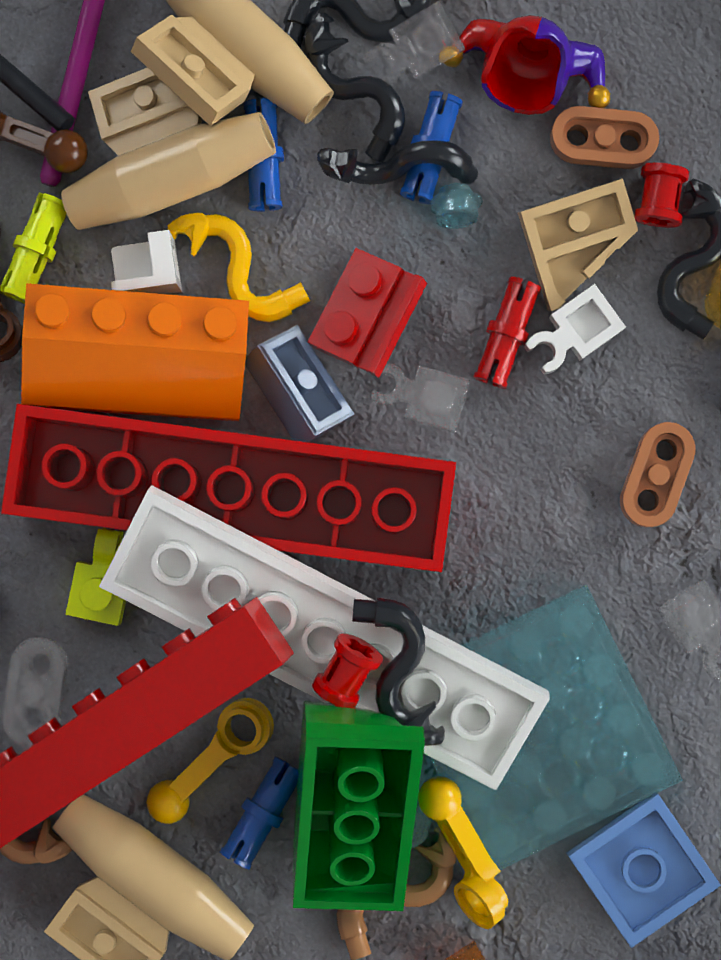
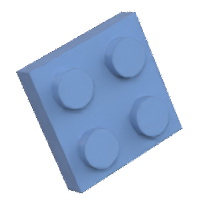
(643, 869)

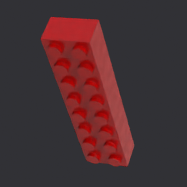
(270, 488)

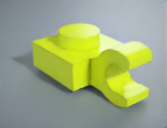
(86, 597)

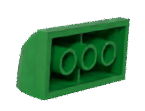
(354, 808)

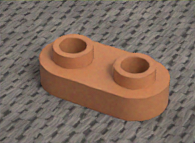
(602, 134)
(656, 475)

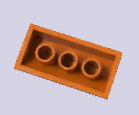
(133, 352)

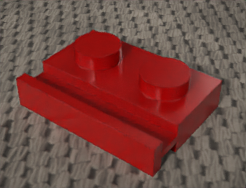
(367, 312)

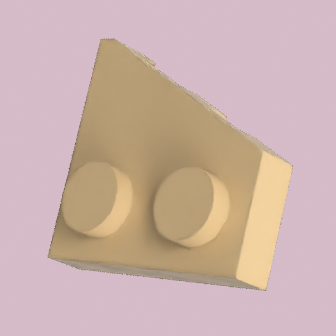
(576, 236)

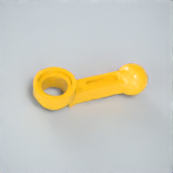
(170, 799)
(478, 891)

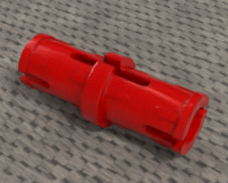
(507, 332)

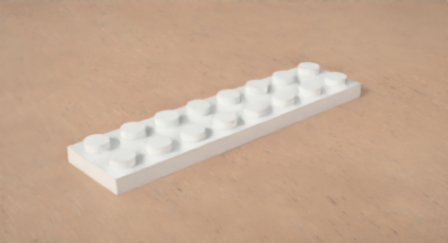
(191, 564)

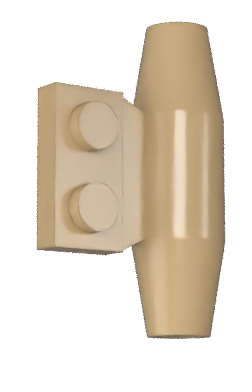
(223, 52)
(160, 152)
(138, 893)

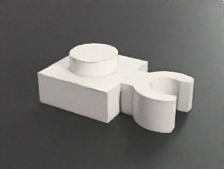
(580, 326)

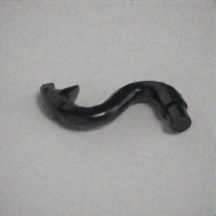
(302, 11)
(319, 45)
(346, 168)
(672, 304)
(405, 621)

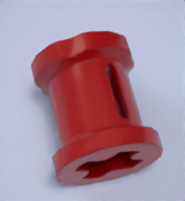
(661, 195)
(347, 671)

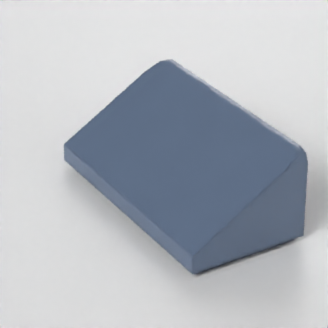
(297, 385)

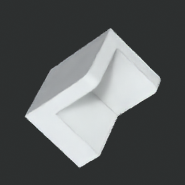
(147, 265)

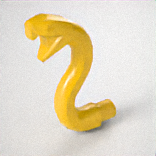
(261, 308)

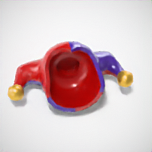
(531, 63)

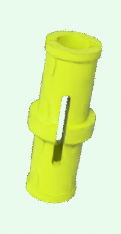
(34, 247)

